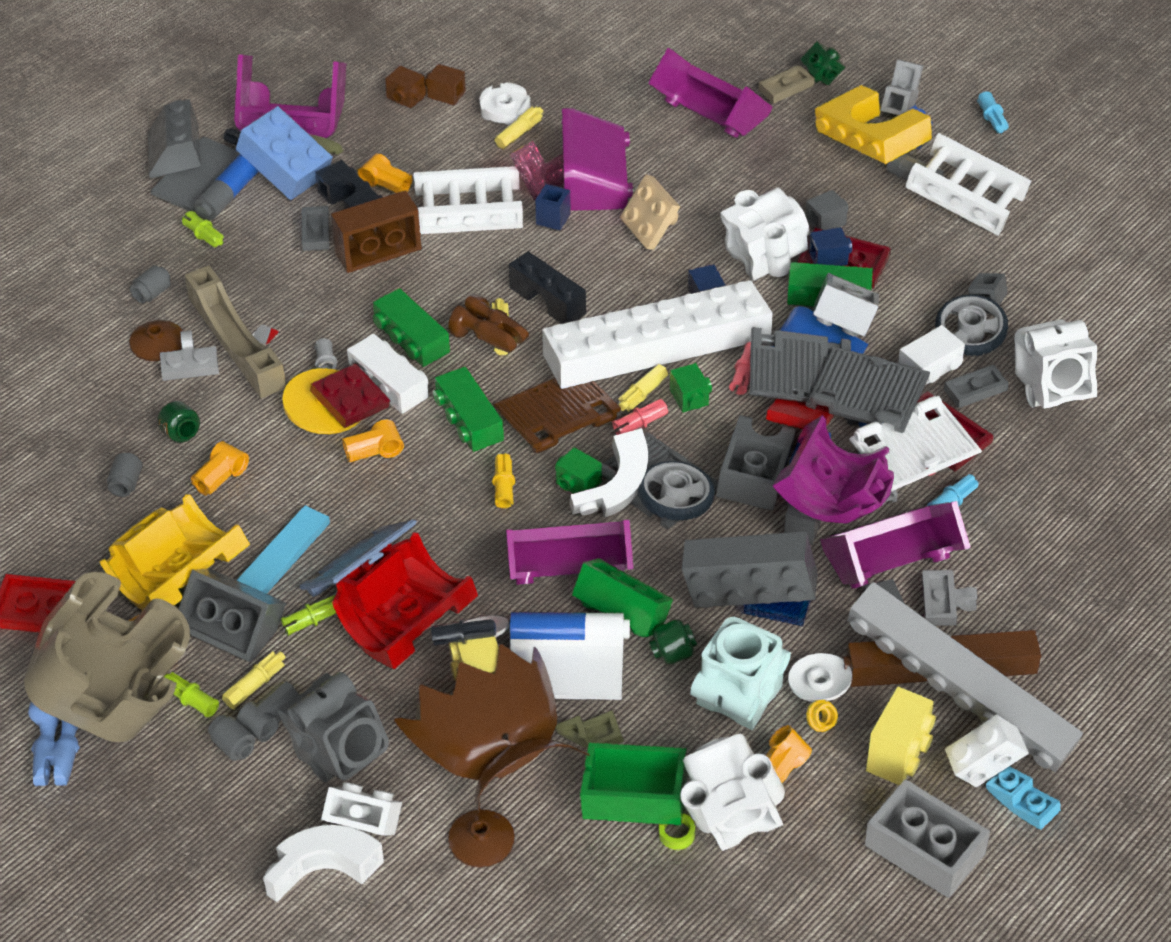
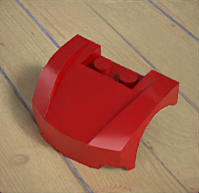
(397, 600)

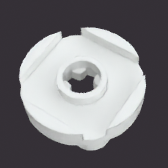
(494, 107)

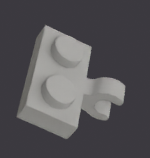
(189, 361)
(942, 597)

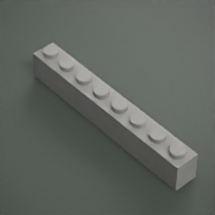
(962, 674)

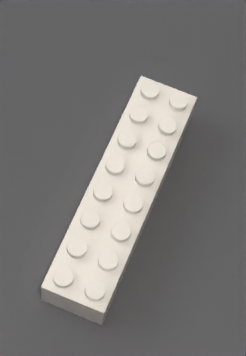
(655, 333)

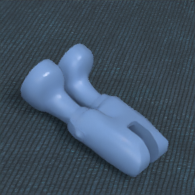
(51, 753)

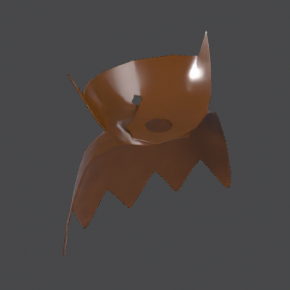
(467, 727)

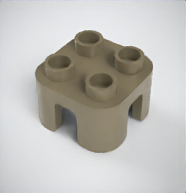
(101, 667)

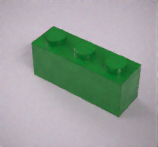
(807, 280)
(411, 327)
(468, 409)
(614, 591)

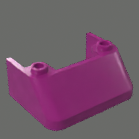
(708, 95)
(254, 101)
(896, 542)
(566, 548)

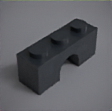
(342, 183)
(533, 276)

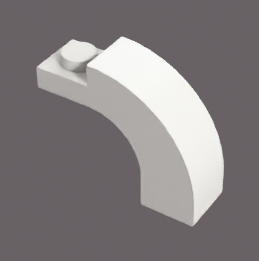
(632, 461)
(322, 848)

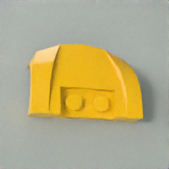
(164, 549)

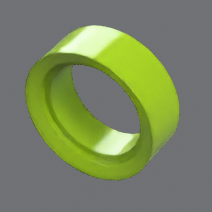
(678, 843)

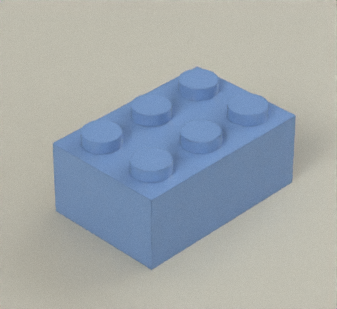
(283, 152)

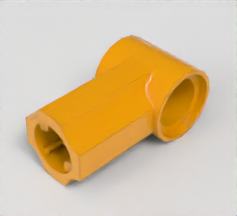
(379, 171)
(381, 440)
(223, 462)
(787, 751)

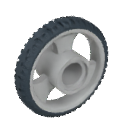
(973, 322)
(676, 490)

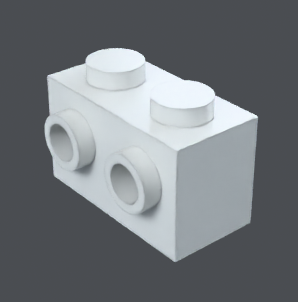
(934, 352)
(986, 751)
(361, 810)

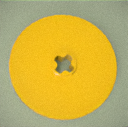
(305, 408)

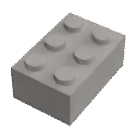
(927, 838)

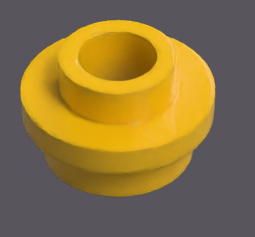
(829, 715)

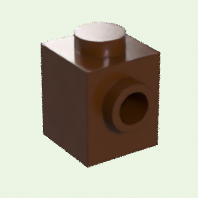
(445, 84)
(405, 86)

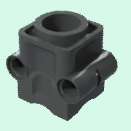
(334, 728)

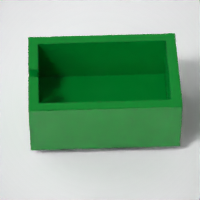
(633, 783)

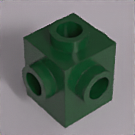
(823, 63)

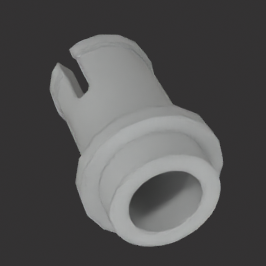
(324, 354)

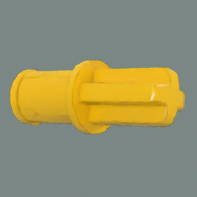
(503, 481)

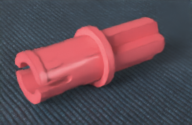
(641, 417)

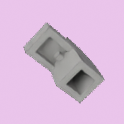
(903, 90)

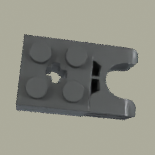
(754, 465)

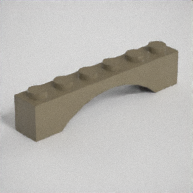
(253, 359)

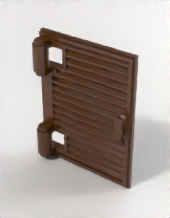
(556, 411)

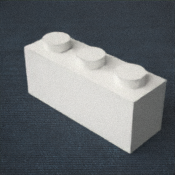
(390, 372)

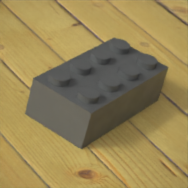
(750, 569)

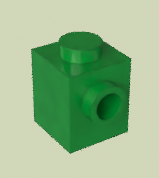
(690, 387)
(578, 471)

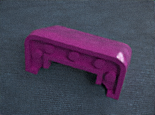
(594, 162)

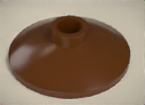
(154, 338)
(483, 848)

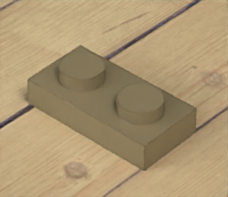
(786, 84)

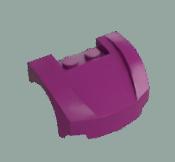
(832, 482)

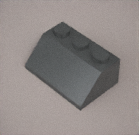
(174, 140)
(230, 613)

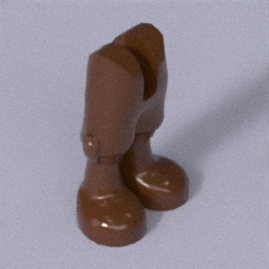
(496, 330)

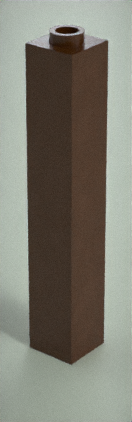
(1006, 652)

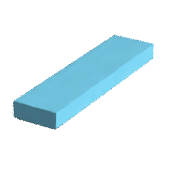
(285, 549)

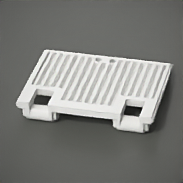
(922, 445)

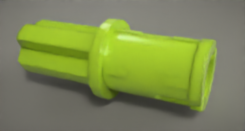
(203, 229)
(309, 615)
(192, 695)

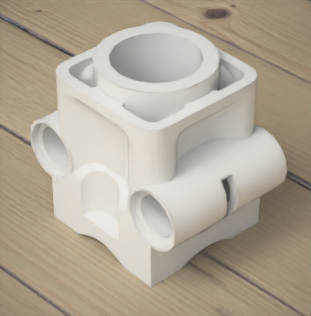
(765, 232)
(1056, 362)
(731, 790)

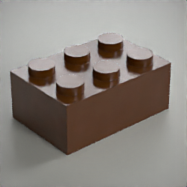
(376, 231)

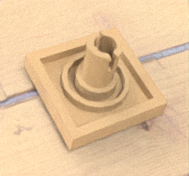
(650, 212)

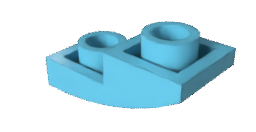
(1018, 795)

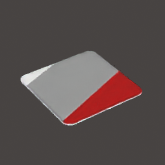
(265, 334)

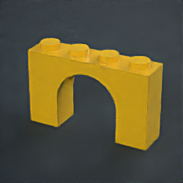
(885, 141)

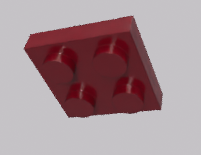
(350, 395)

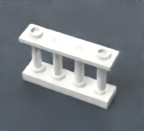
(959, 199)
(468, 216)

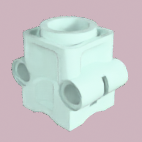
(740, 671)

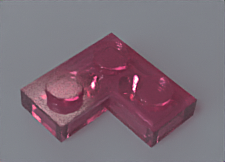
(534, 169)

